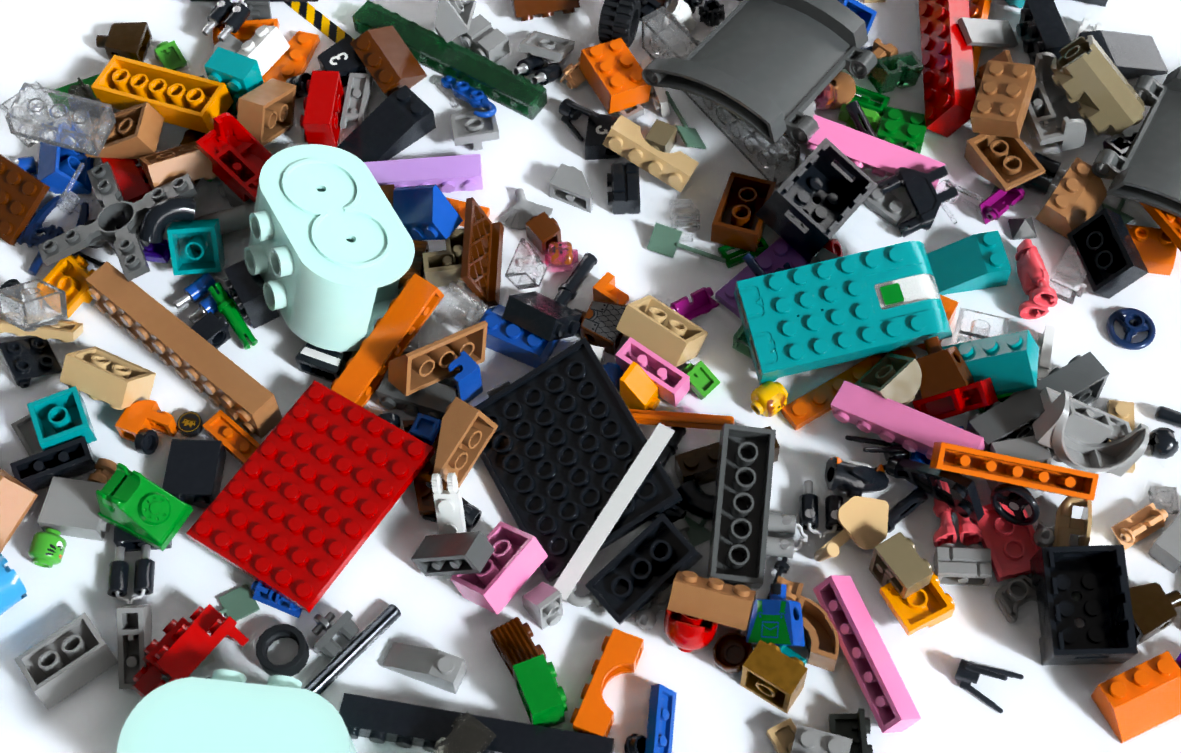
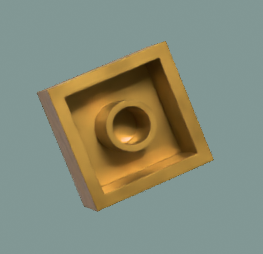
(774, 675)

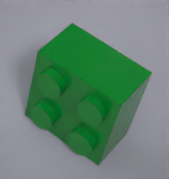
(540, 691)

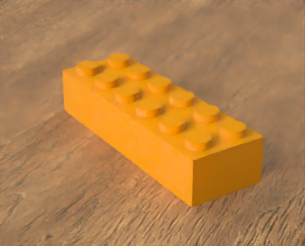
(175, 95)

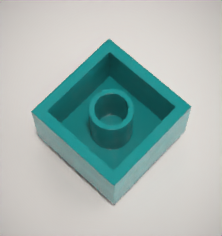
(196, 247)
(61, 419)

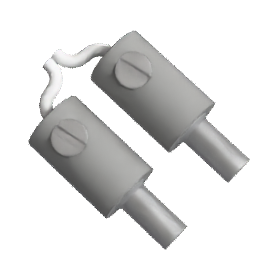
(783, 546)

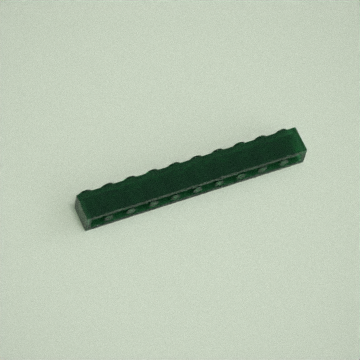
(457, 61)

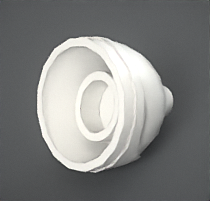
(682, 13)

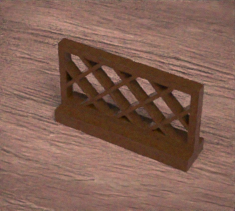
(482, 254)

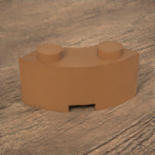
(819, 635)

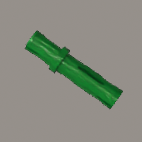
(227, 307)

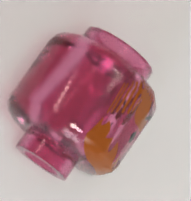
(826, 98)
(560, 257)

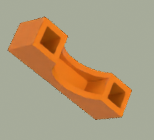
(619, 656)

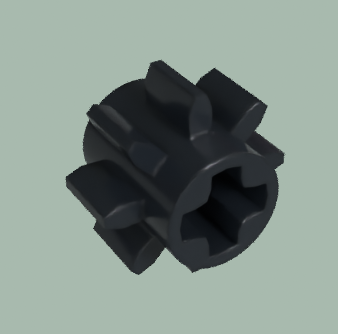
(711, 13)

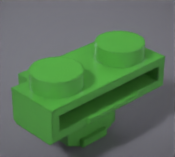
(873, 117)

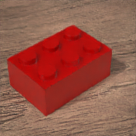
(323, 108)

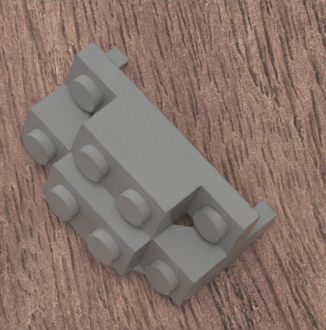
(1050, 113)
(1077, 432)

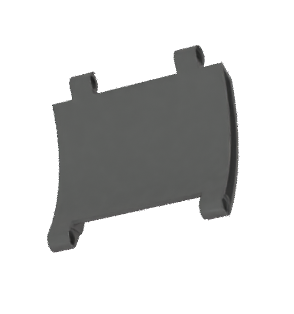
(771, 62)
(1153, 162)

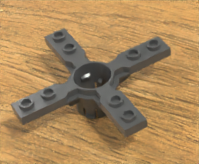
(115, 213)

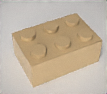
(662, 330)
(107, 377)

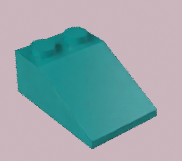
(970, 264)

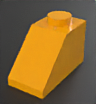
(638, 389)

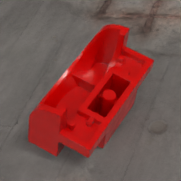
(234, 155)
(184, 647)

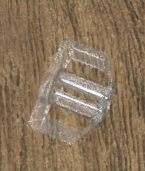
(684, 219)

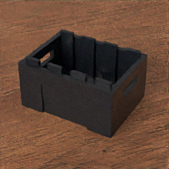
(808, 224)
(1104, 605)

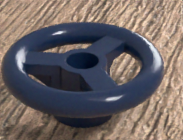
(1132, 323)

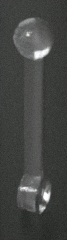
(453, 101)

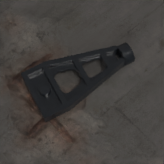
(963, 492)

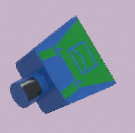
(776, 620)

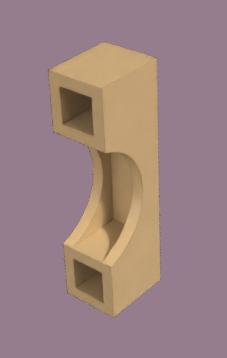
(628, 142)

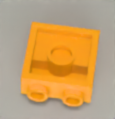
(70, 277)
(920, 609)

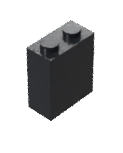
(542, 316)
(195, 471)

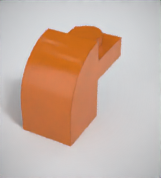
(145, 415)

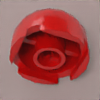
(687, 631)

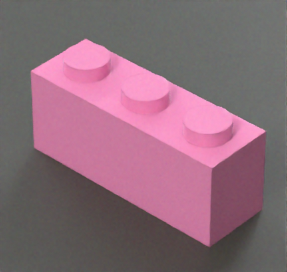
(671, 381)

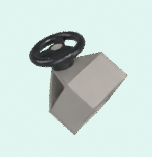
(1015, 496)

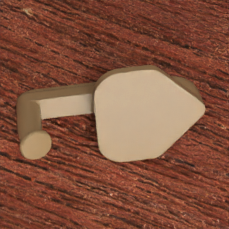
(863, 521)
(1066, 525)

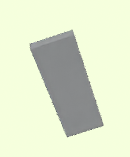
(987, 32)

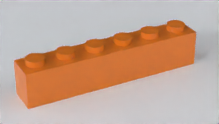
(388, 340)
(1014, 471)

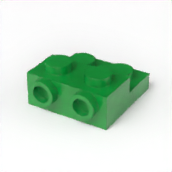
(903, 128)

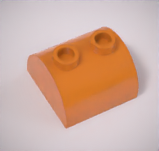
(1154, 248)

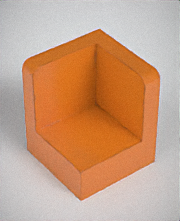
(606, 291)

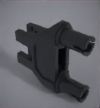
(921, 194)

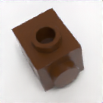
(542, 231)

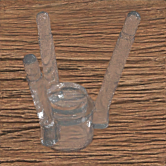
(946, 184)
(69, 200)

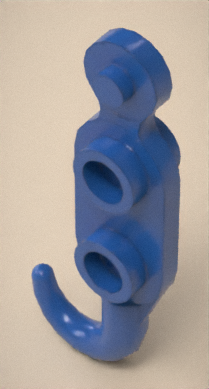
(474, 97)

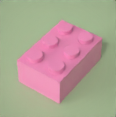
(506, 571)

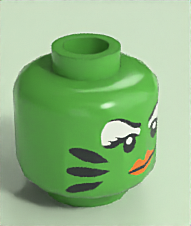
(47, 548)

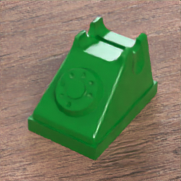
(141, 507)

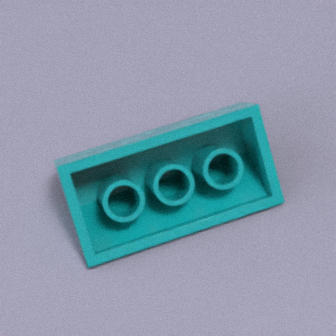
(1004, 358)

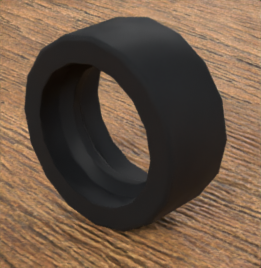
(273, 634)

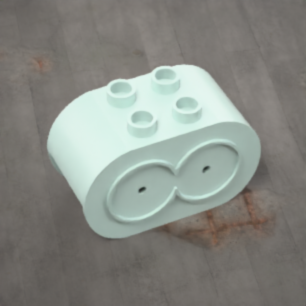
(326, 245)
(234, 718)

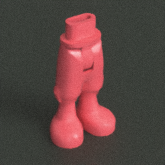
(1034, 282)
(968, 531)

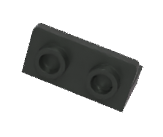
(852, 726)

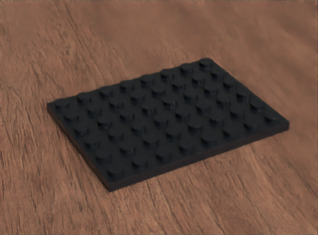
(565, 451)

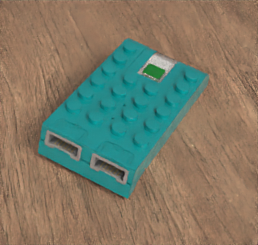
(840, 310)

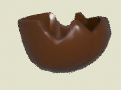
(731, 652)

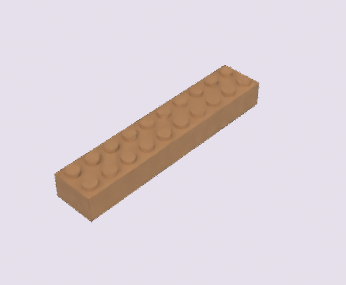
(184, 350)

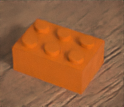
(614, 75)

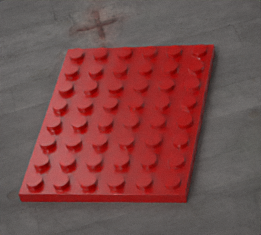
(311, 495)

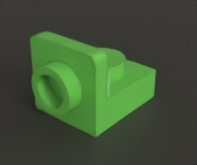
(170, 55)
(701, 379)

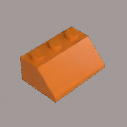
(1141, 697)

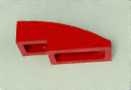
(958, 400)

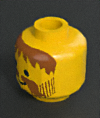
(769, 398)

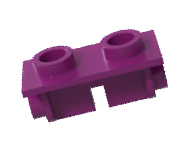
(999, 203)
(701, 304)

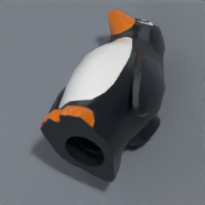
(854, 477)

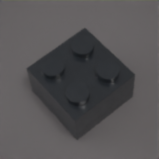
(248, 294)

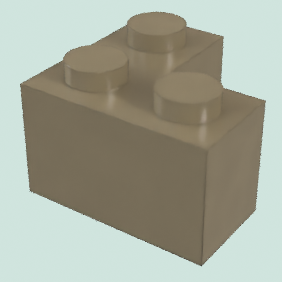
(445, 265)
(899, 564)

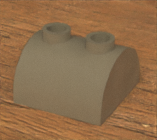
(893, 378)

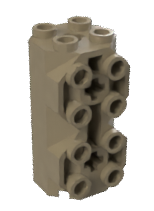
(1097, 87)

